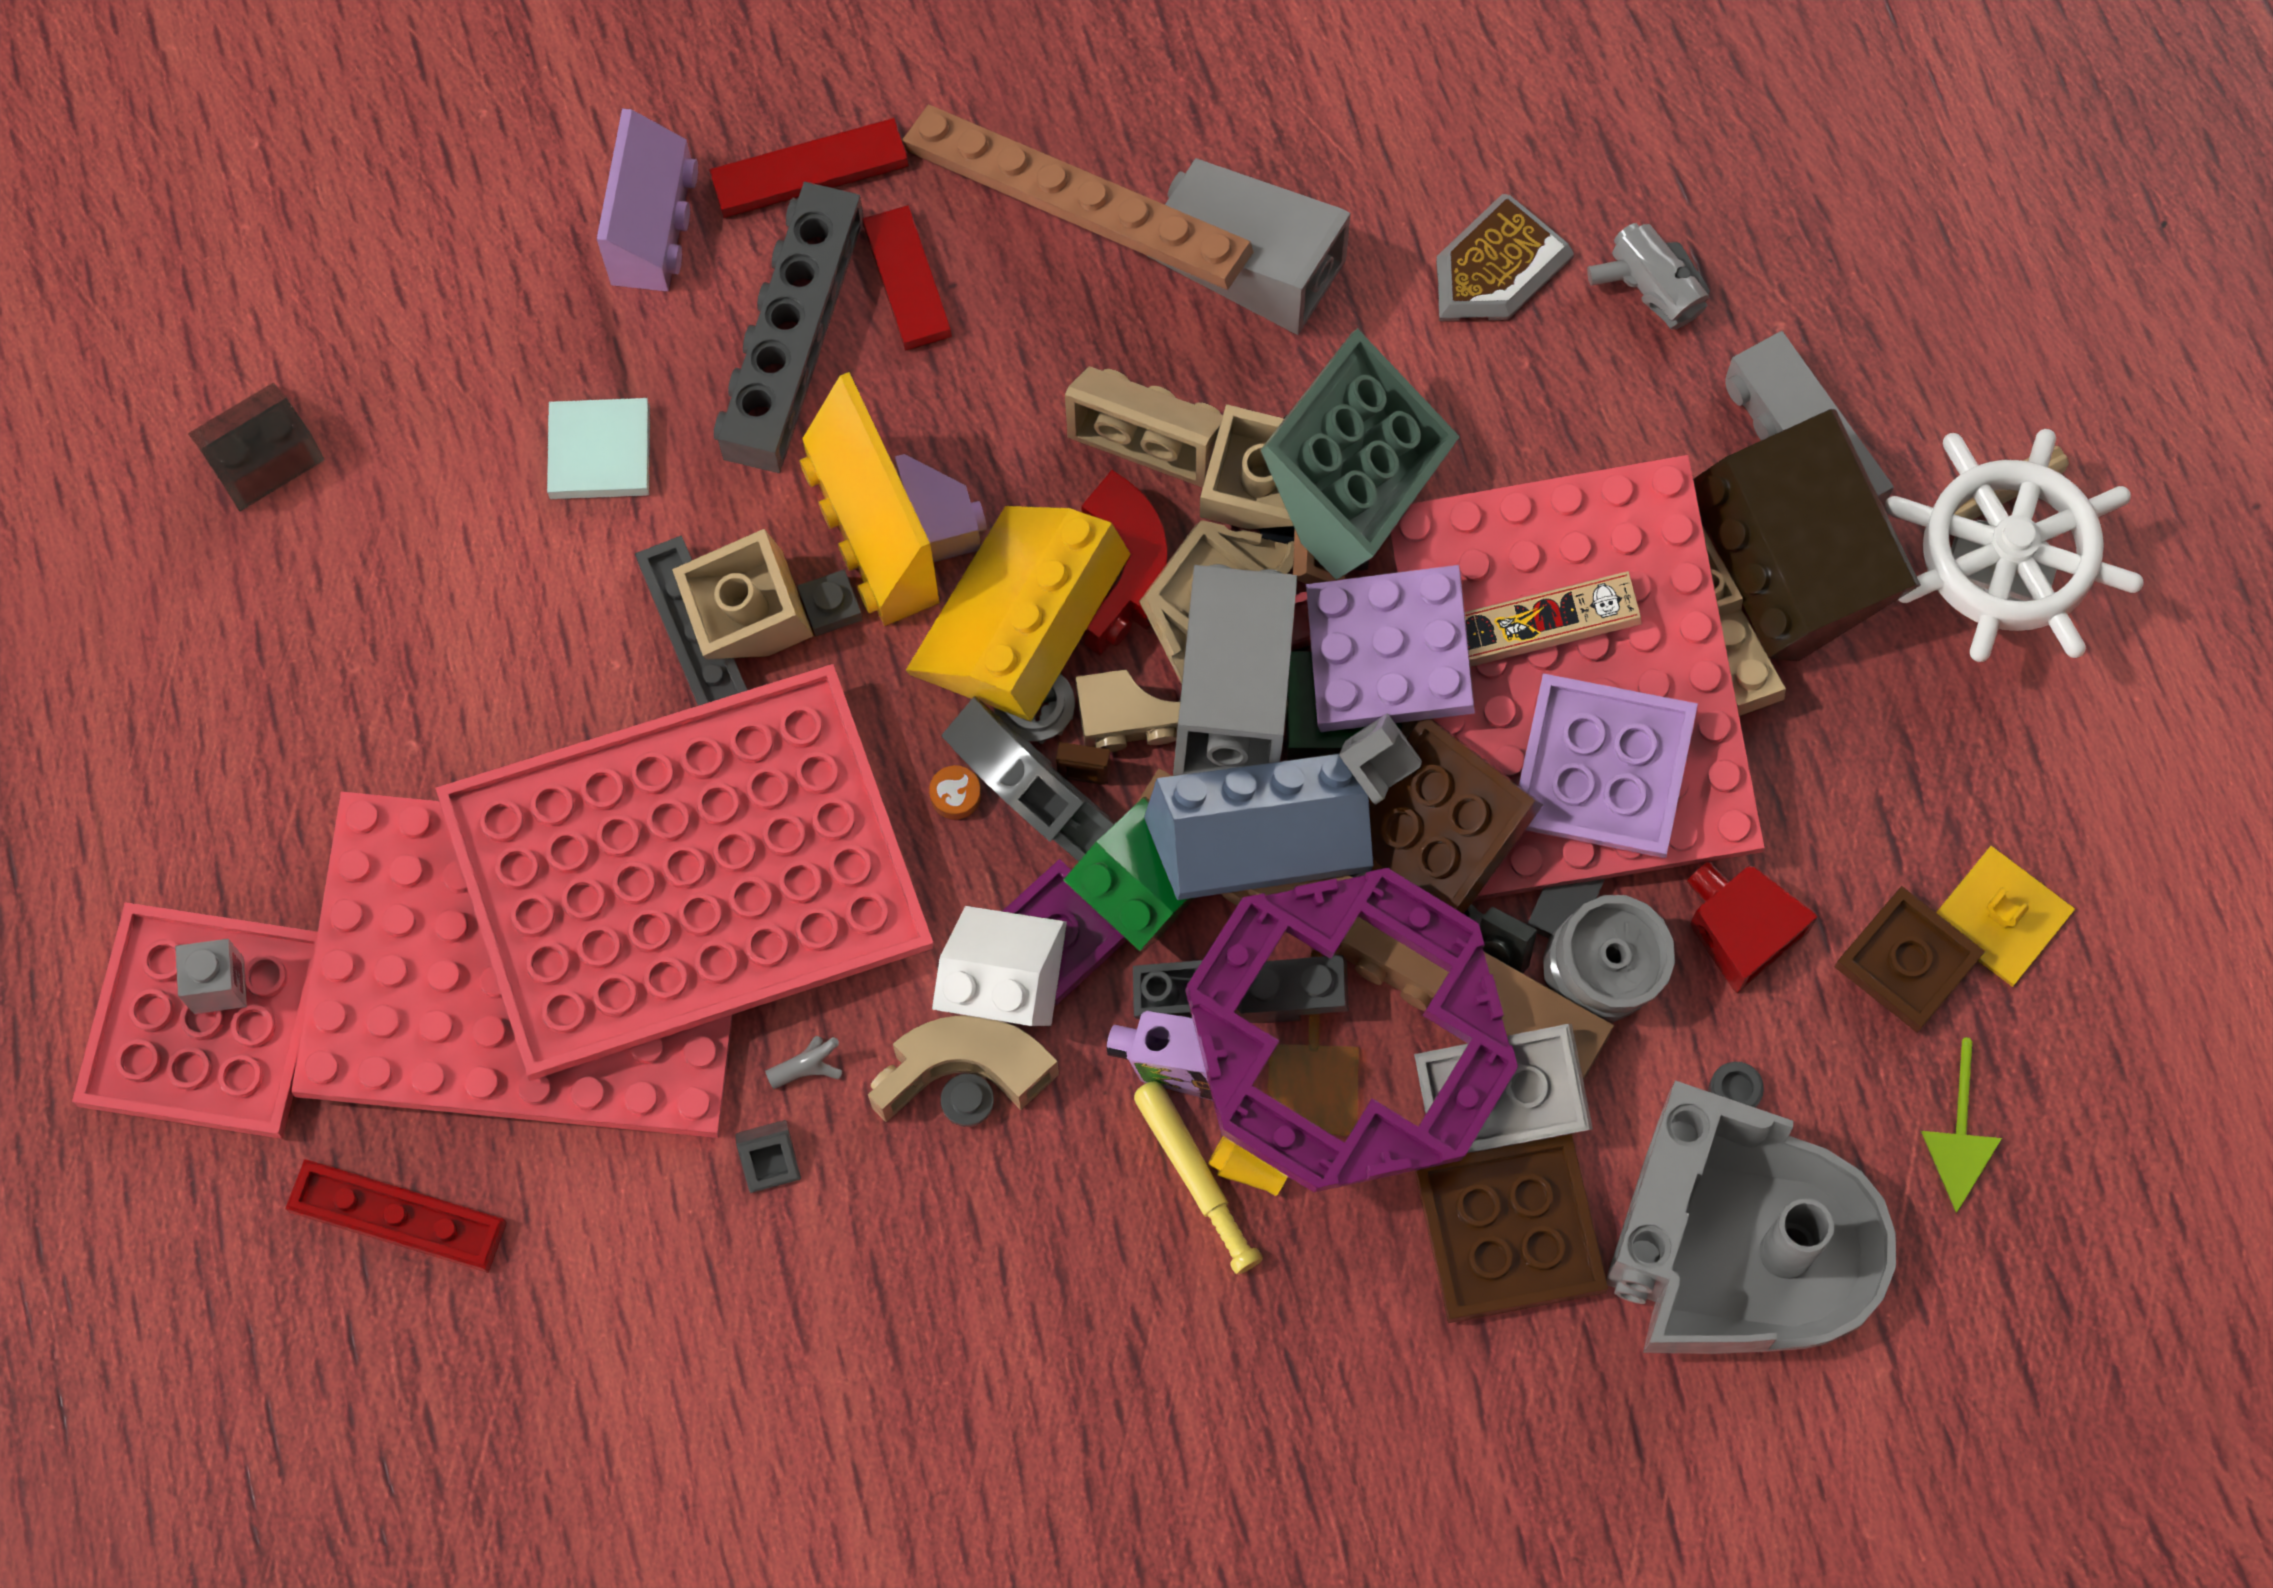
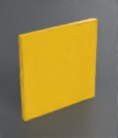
(2005, 914)

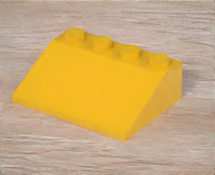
(868, 507)
(1021, 607)

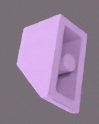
(942, 509)

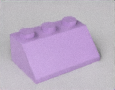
(645, 204)

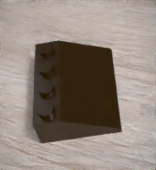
(1803, 536)

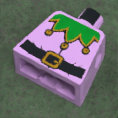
(1163, 1051)

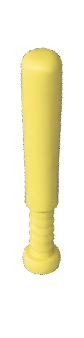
(1185, 1156)

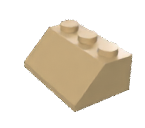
(1142, 424)

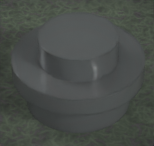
(967, 1100)

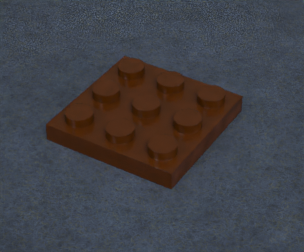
(1448, 819)
(1511, 1229)

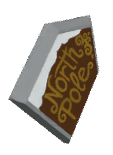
(1498, 263)

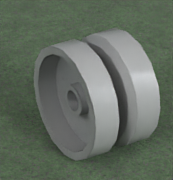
(1610, 956)

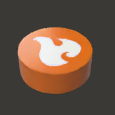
(955, 792)

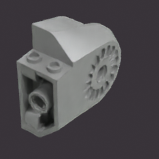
(1717, 1230)

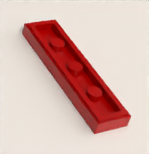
(823, 161)
(396, 1215)

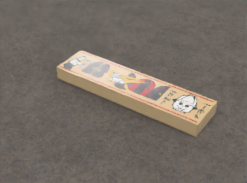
(1551, 618)

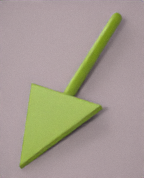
(1960, 1156)

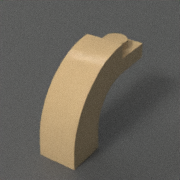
(963, 1045)

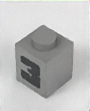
(211, 976)

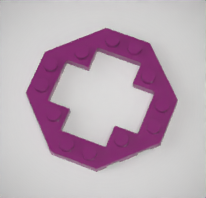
(1381, 1140)

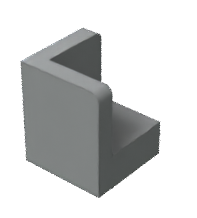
(1379, 757)

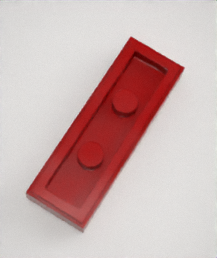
(907, 277)

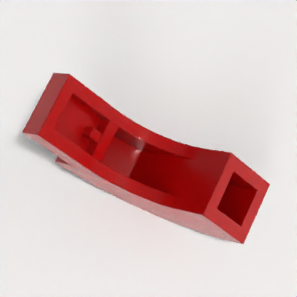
(1144, 536)

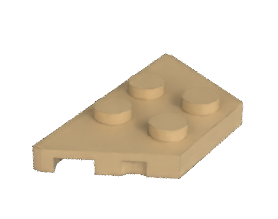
(1207, 544)

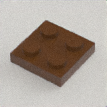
(1909, 959)

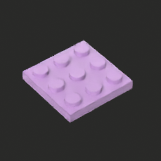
(1389, 648)
(1607, 764)

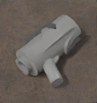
(1659, 271)

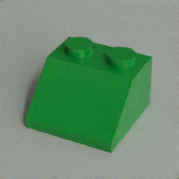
(1128, 881)

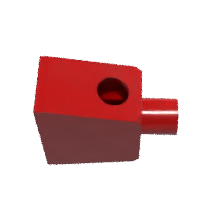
(1746, 921)

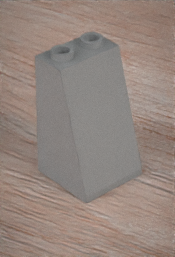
(1293, 239)
(1235, 669)

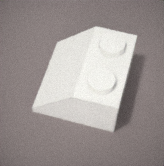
(1001, 967)

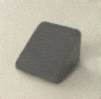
(767, 1156)

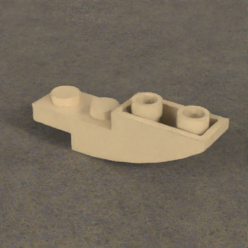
(1751, 670)

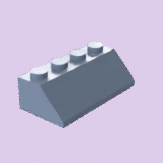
(1260, 826)

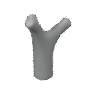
(805, 1064)

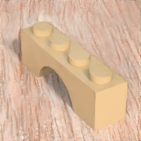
(1120, 712)

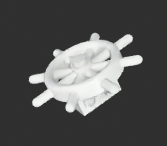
(2004, 566)

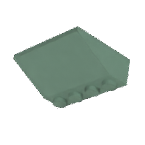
(1354, 455)

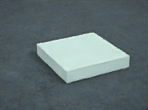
(598, 448)

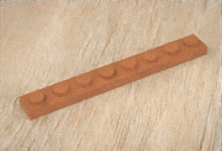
(1079, 197)

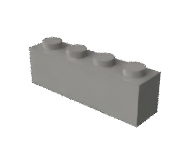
(1783, 391)

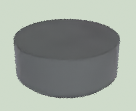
(1737, 1082)

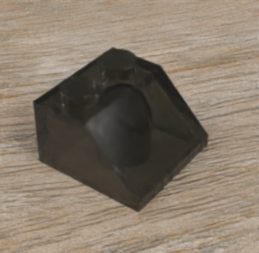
(257, 446)

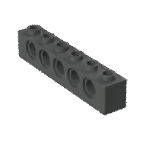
(766, 438)

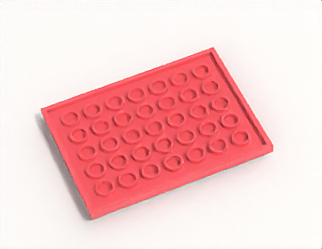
(1570, 533)
(682, 870)
(414, 1013)

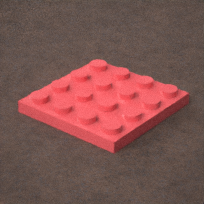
(202, 1068)

